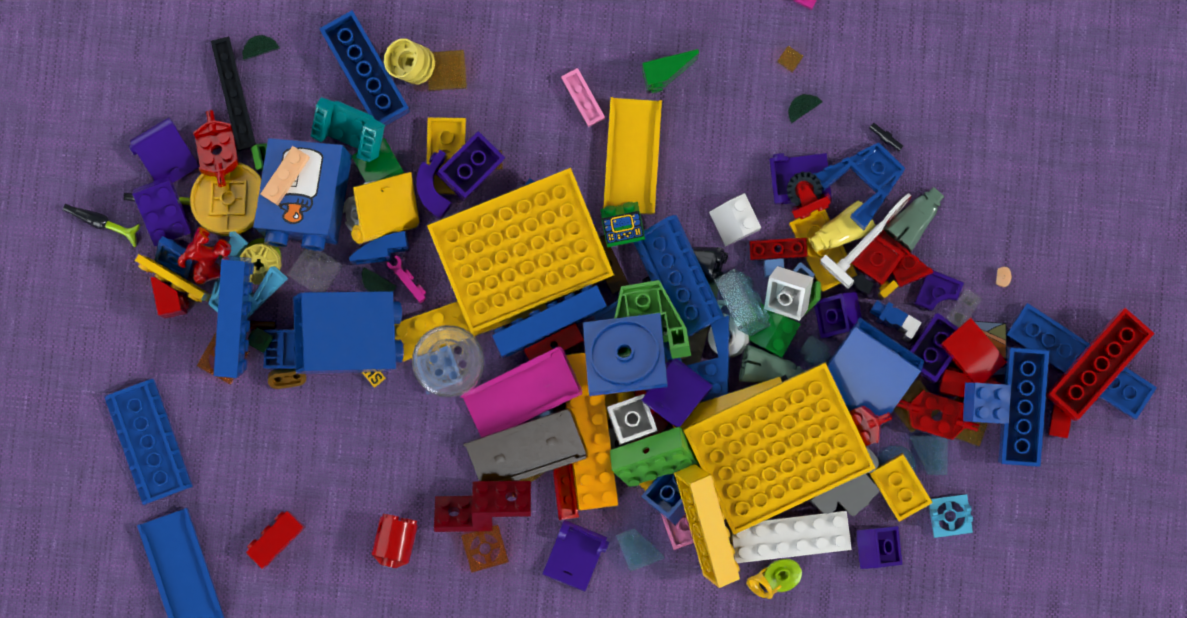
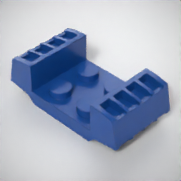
(281, 350)

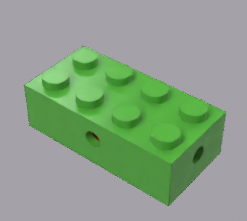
(652, 457)

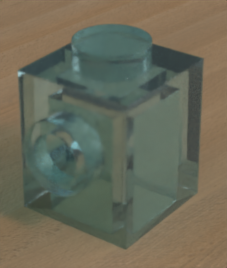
(814, 351)

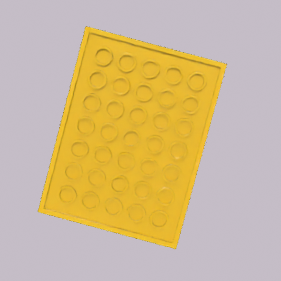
(520, 250)
(780, 448)

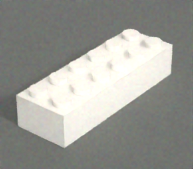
(792, 537)

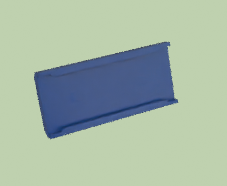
(673, 262)
(148, 441)
(180, 567)

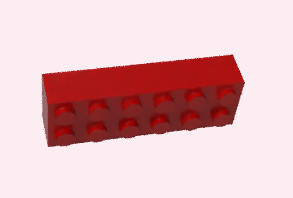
(1099, 364)

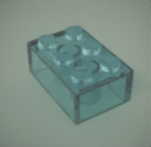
(743, 302)

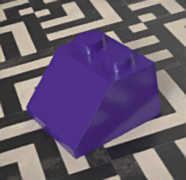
(837, 314)
(879, 547)

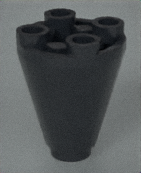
(711, 261)

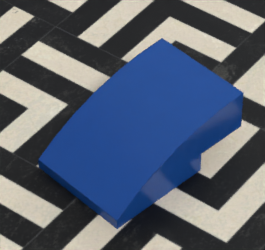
(380, 249)

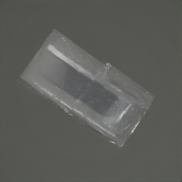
(964, 307)

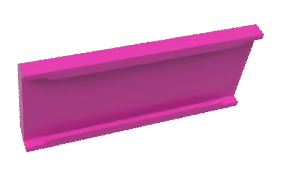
(523, 393)

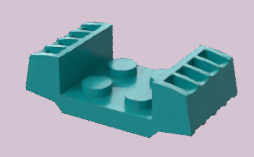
(348, 126)

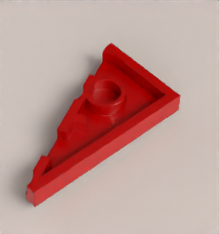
(910, 267)

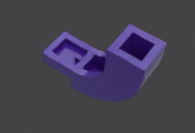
(429, 197)

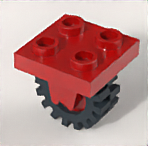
(805, 192)

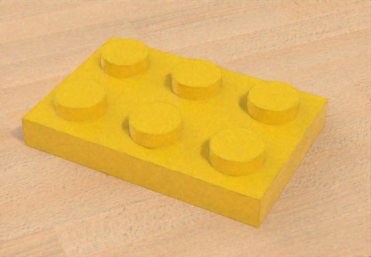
(901, 487)

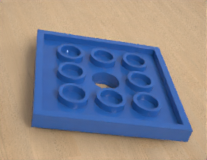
(640, 370)

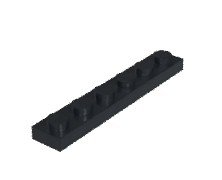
(233, 93)

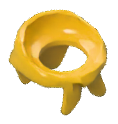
(753, 584)

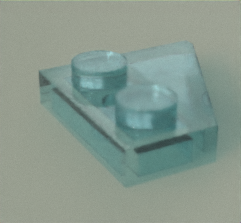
(932, 453)
(637, 550)

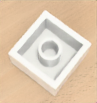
(788, 293)
(631, 419)

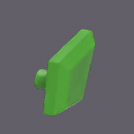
(815, 295)

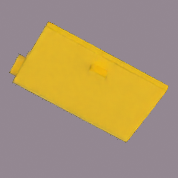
(385, 210)

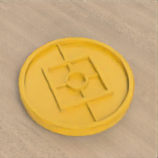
(226, 207)

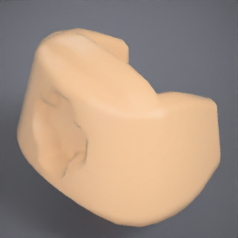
(1003, 277)

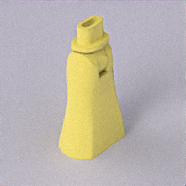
(840, 230)

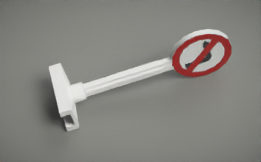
(838, 270)

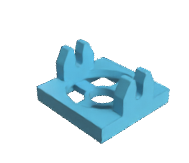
(966, 527)

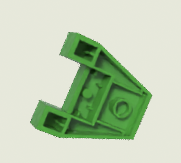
(651, 299)

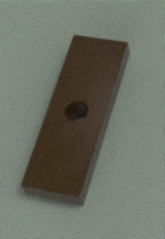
(618, 279)

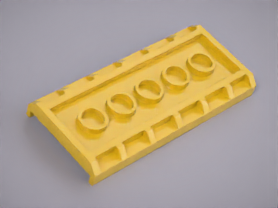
(632, 153)

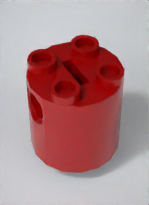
(394, 541)

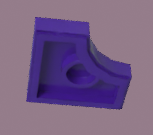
(937, 288)

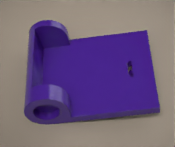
(163, 150)
(785, 168)
(682, 394)
(576, 553)

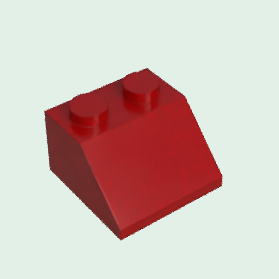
(168, 300)

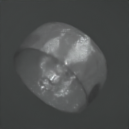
(453, 337)

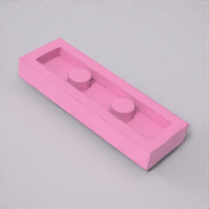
(583, 97)

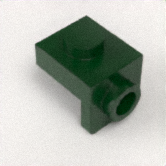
(260, 339)

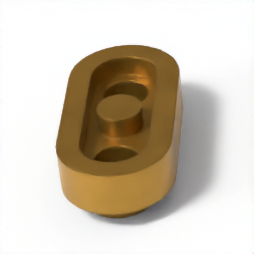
(285, 378)

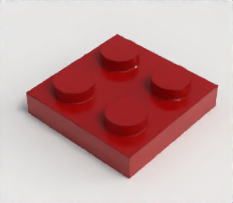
(878, 260)

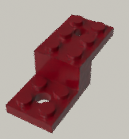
(486, 502)

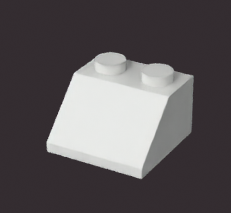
(735, 220)

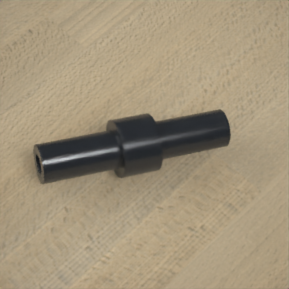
(886, 137)

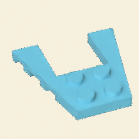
(271, 282)

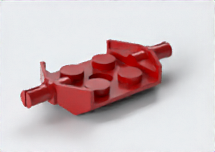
(212, 136)
(952, 415)
(868, 424)

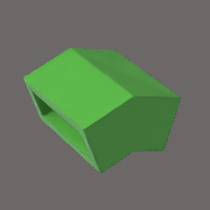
(257, 155)

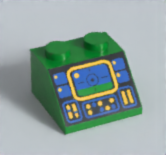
(622, 224)

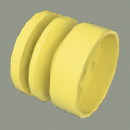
(409, 61)
(269, 257)

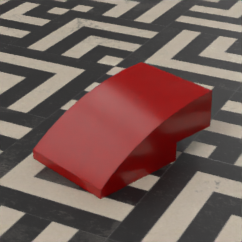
(973, 352)

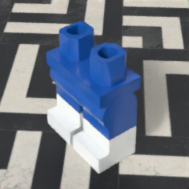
(895, 319)

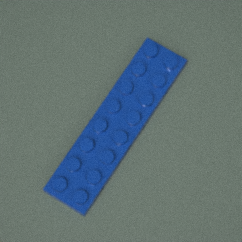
(1038, 331)

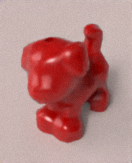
(206, 267)

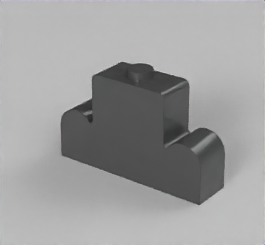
(851, 495)

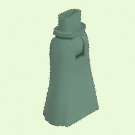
(913, 220)
(761, 366)

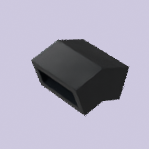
(862, 285)

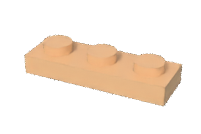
(285, 175)

